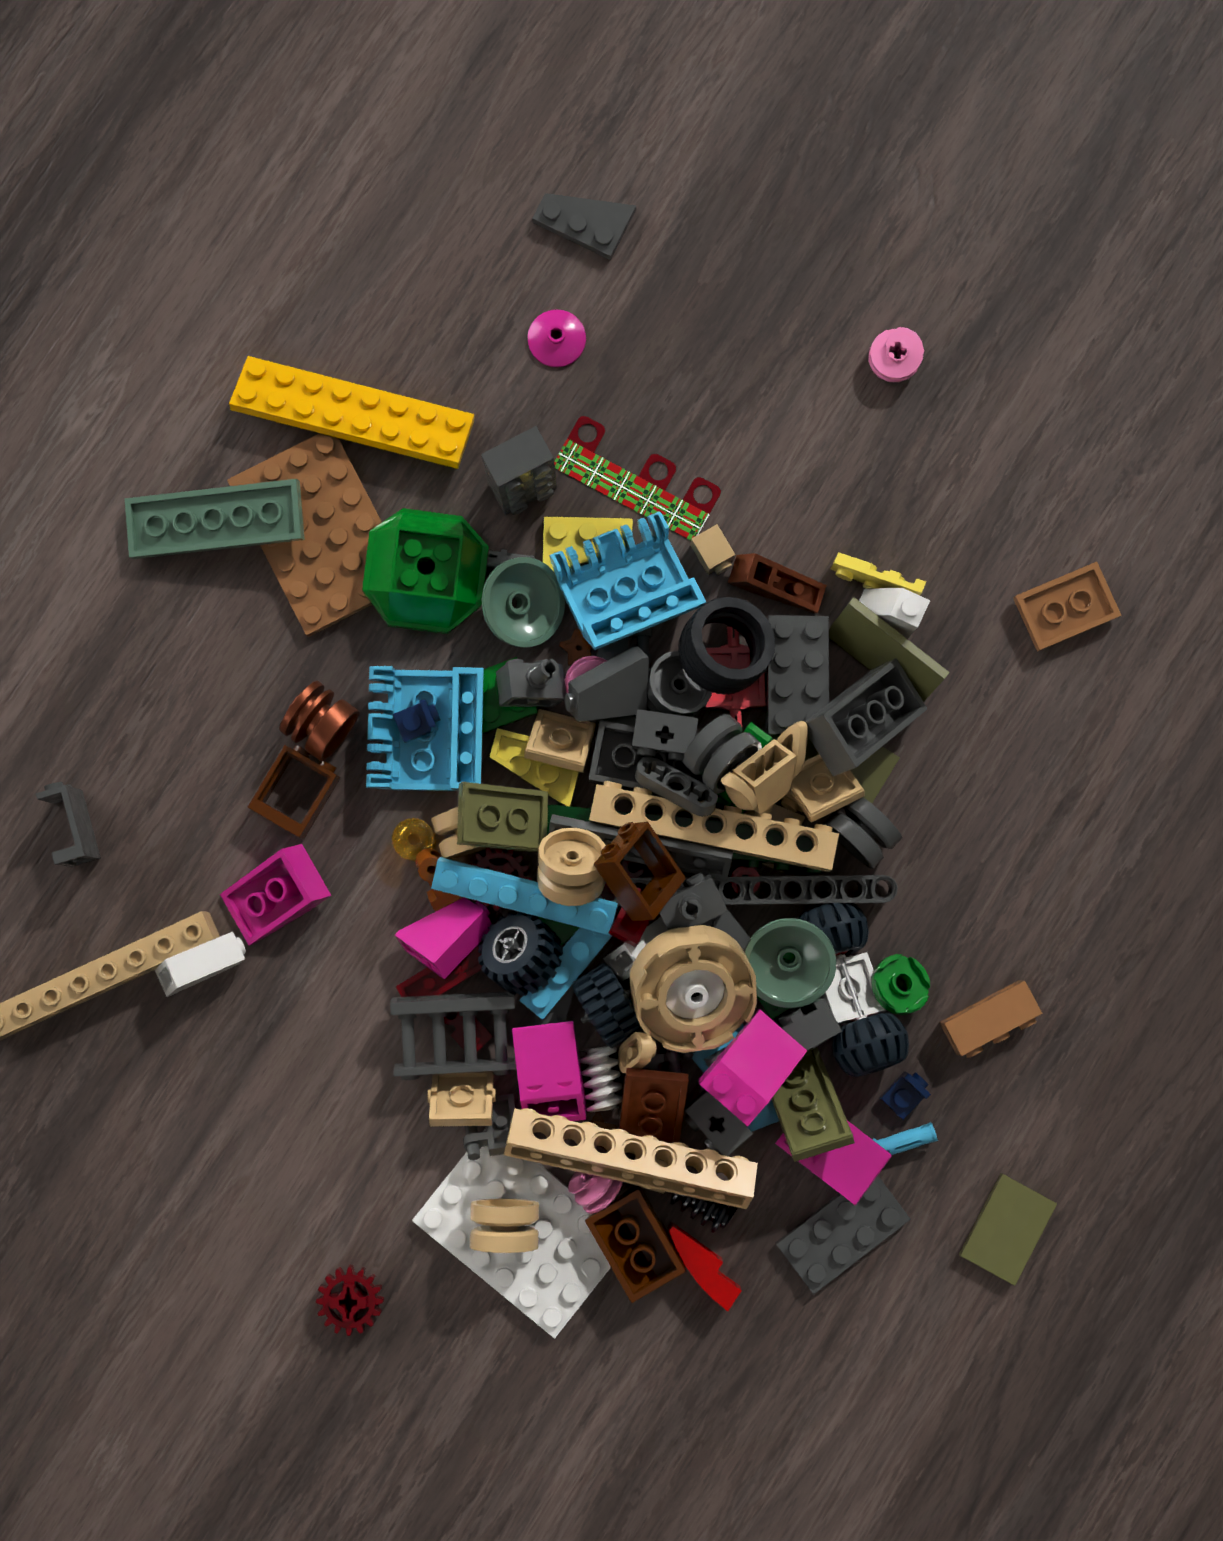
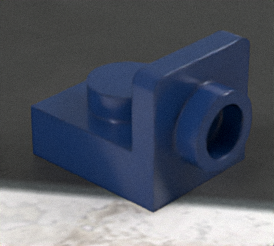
(417, 720)
(905, 1094)

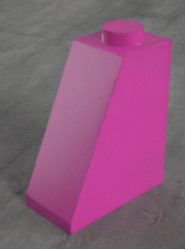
(446, 935)

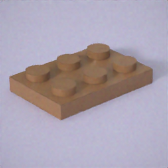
(1067, 606)

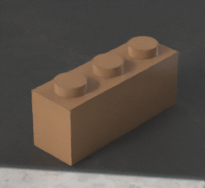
(991, 1019)

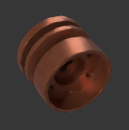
(313, 717)

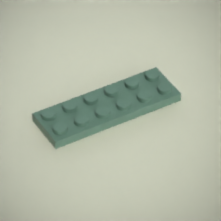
(214, 519)

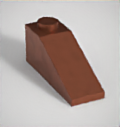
(776, 582)

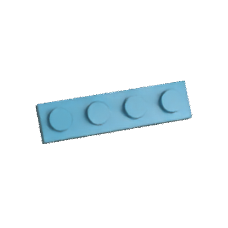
(576, 957)

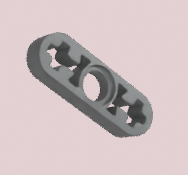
(680, 798)

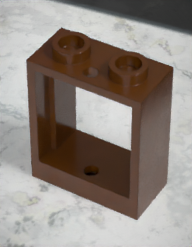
(258, 802)
(666, 872)

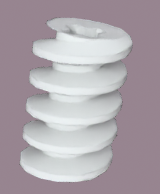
(601, 1078)

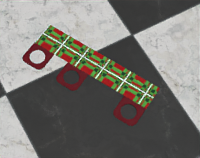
(636, 492)

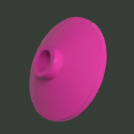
(559, 351)

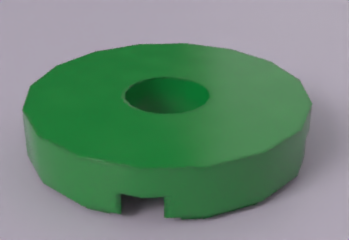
(887, 992)

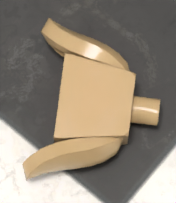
(769, 772)

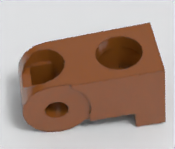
(426, 865)

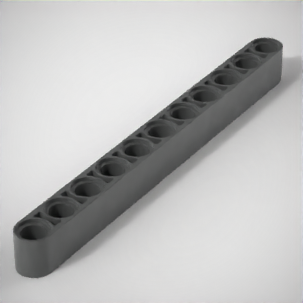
(806, 886)

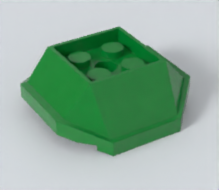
(419, 600)

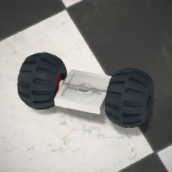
(870, 1041)

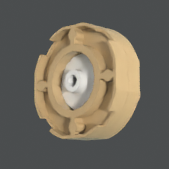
(692, 988)

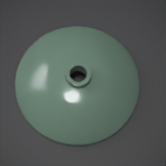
(538, 602)
(795, 980)

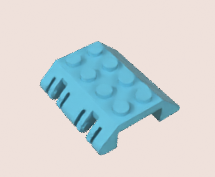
(627, 584)
(436, 759)

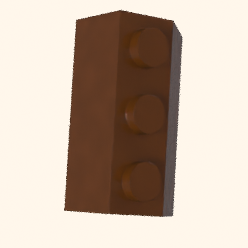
(636, 1244)

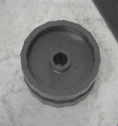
(672, 690)
(719, 750)
(864, 831)

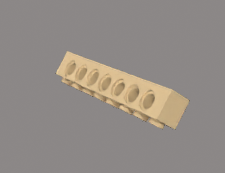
(822, 837)
(104, 973)
(615, 1165)

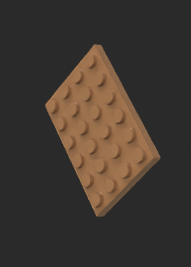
(328, 567)

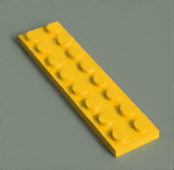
(352, 412)

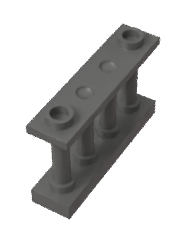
(468, 1007)

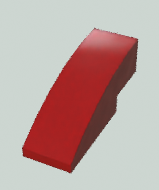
(704, 1267)

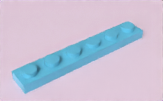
(518, 895)

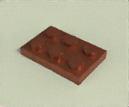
(653, 1104)

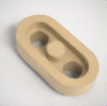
(636, 1051)

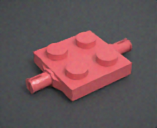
(736, 657)

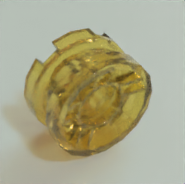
(411, 827)

